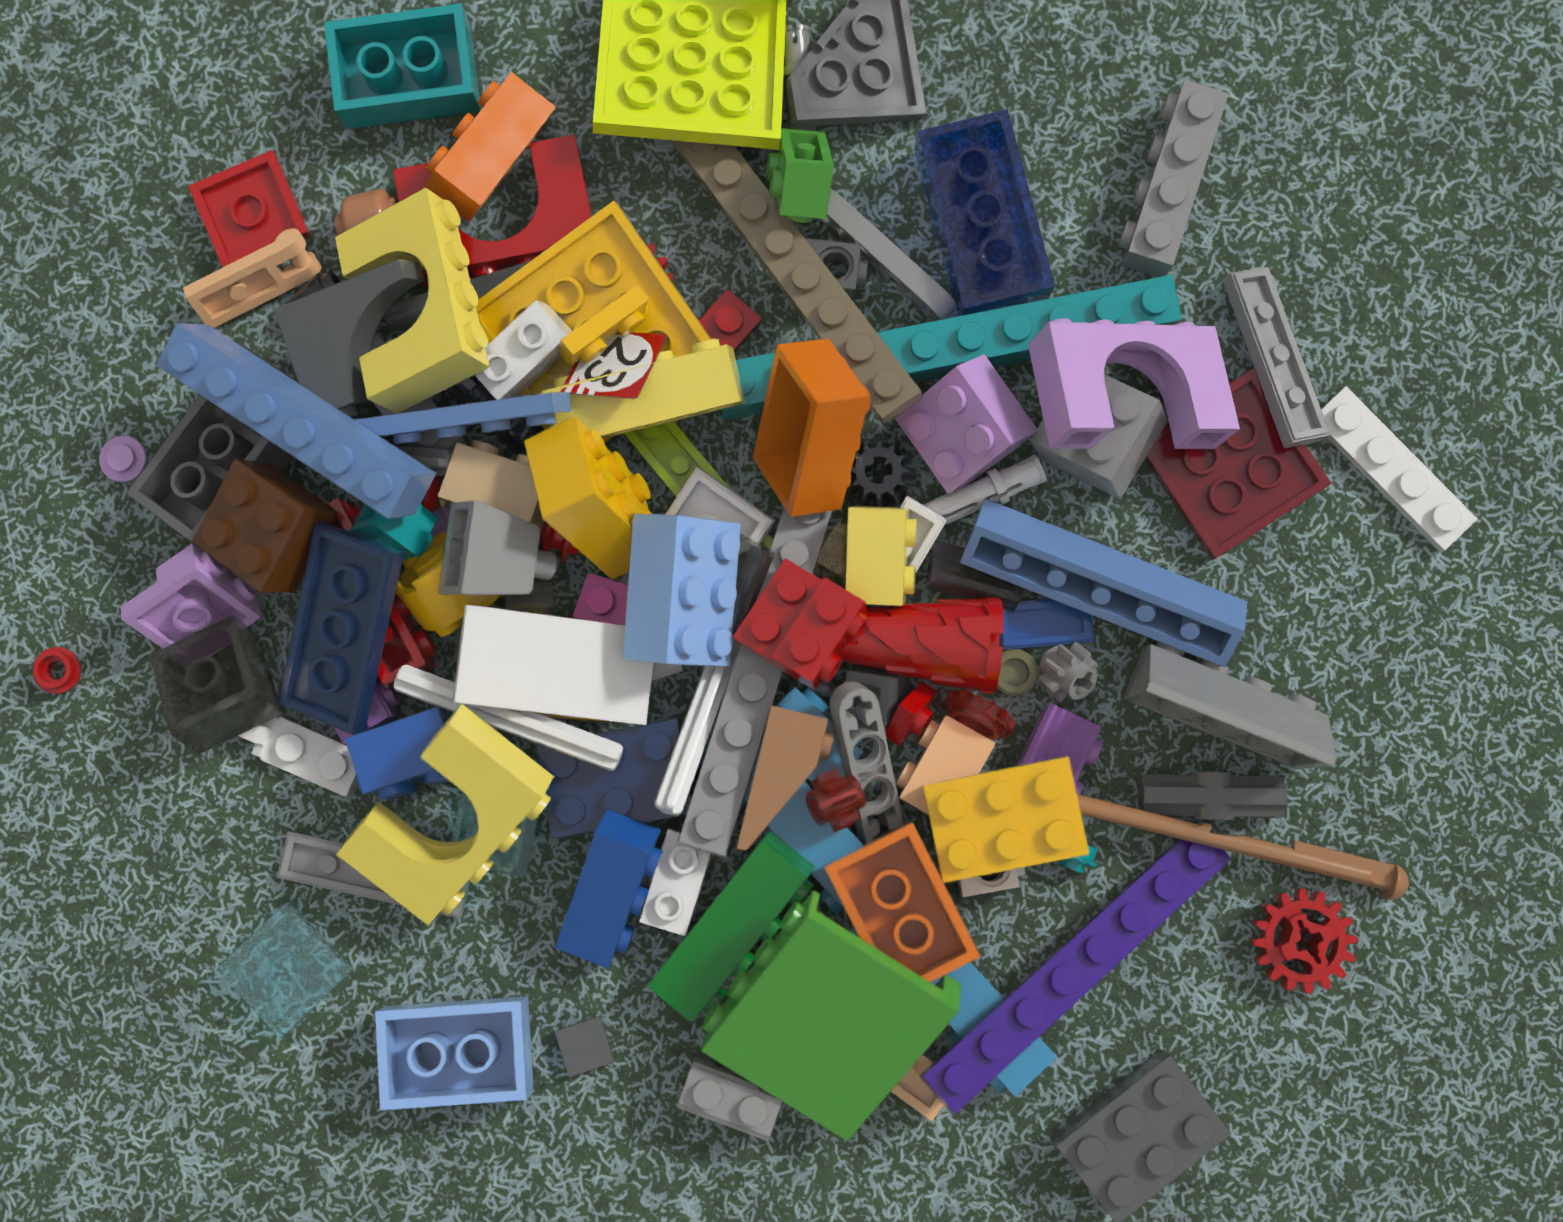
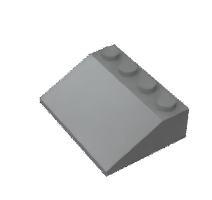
(1232, 708)

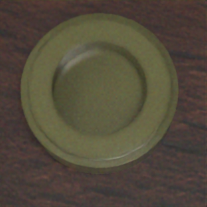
(1017, 673)

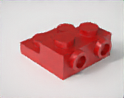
(802, 624)

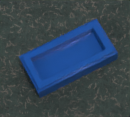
(1044, 625)

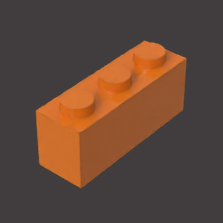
(488, 144)

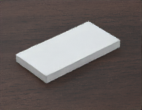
(549, 666)

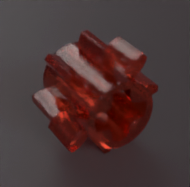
(835, 800)

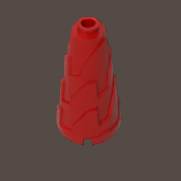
(937, 641)

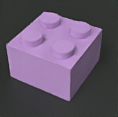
(966, 423)

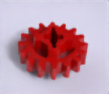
(1322, 932)

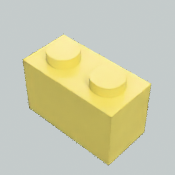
(878, 554)

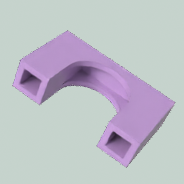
(1177, 358)

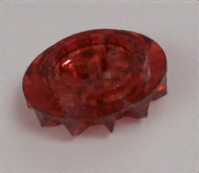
(979, 714)

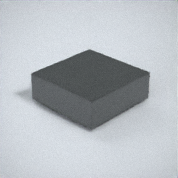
(585, 1046)

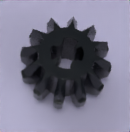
(891, 483)

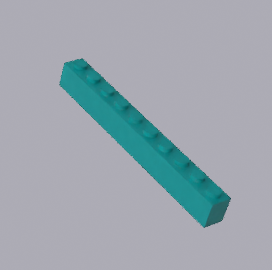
(1001, 334)

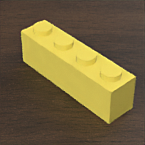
(673, 391)

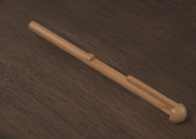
(1301, 855)

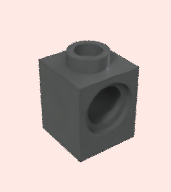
(847, 255)

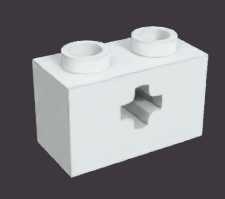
(523, 351)
(675, 886)

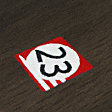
(620, 355)

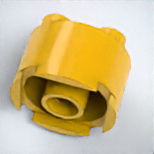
(421, 588)

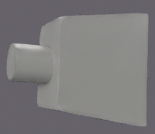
(491, 553)

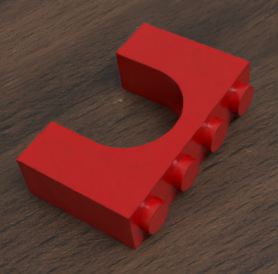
(560, 207)

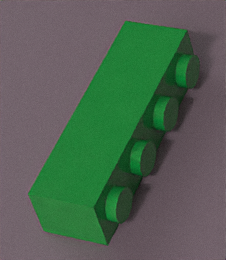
(732, 926)

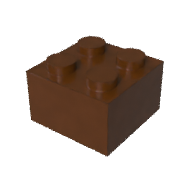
(262, 526)

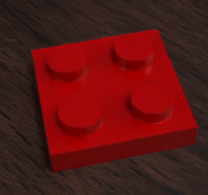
(247, 207)

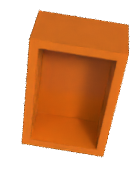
(810, 426)

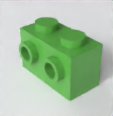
(801, 175)

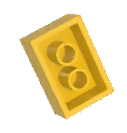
(587, 493)
(1006, 819)

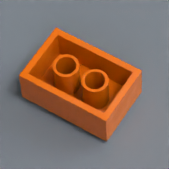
(902, 904)

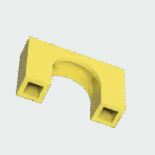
(447, 337)
(430, 873)

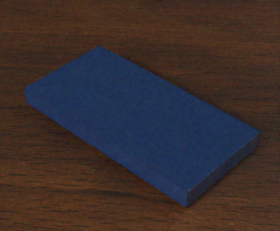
(340, 628)

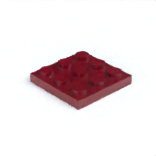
(1243, 481)

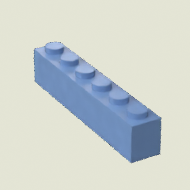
(296, 420)
(1105, 583)

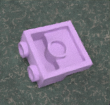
(188, 597)

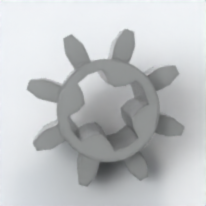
(1068, 672)

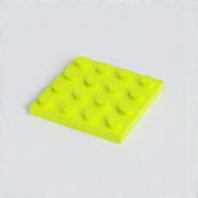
(692, 71)

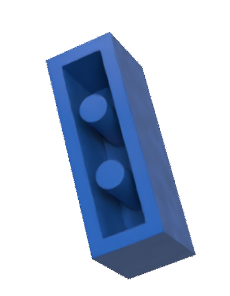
(610, 889)

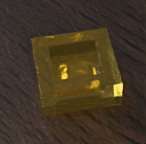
(834, 551)

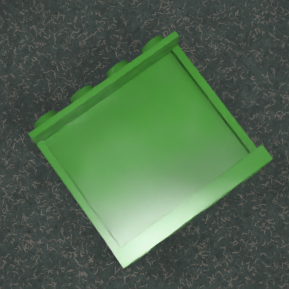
(827, 1020)

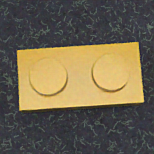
(589, 338)

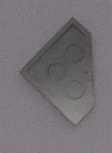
(860, 69)

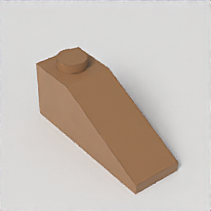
(785, 761)

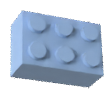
(681, 590)
(454, 1053)

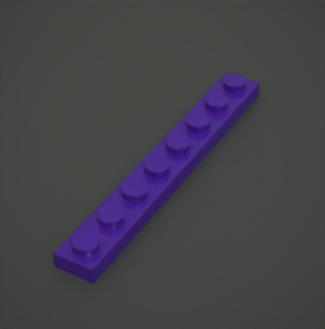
(1071, 972)

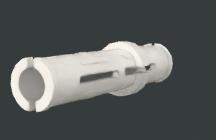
(995, 487)

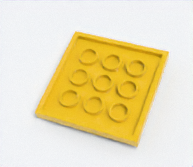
(585, 276)

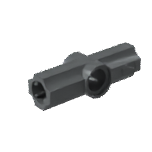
(1212, 795)

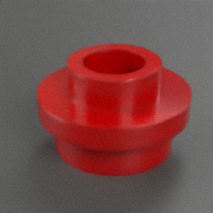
(43, 666)

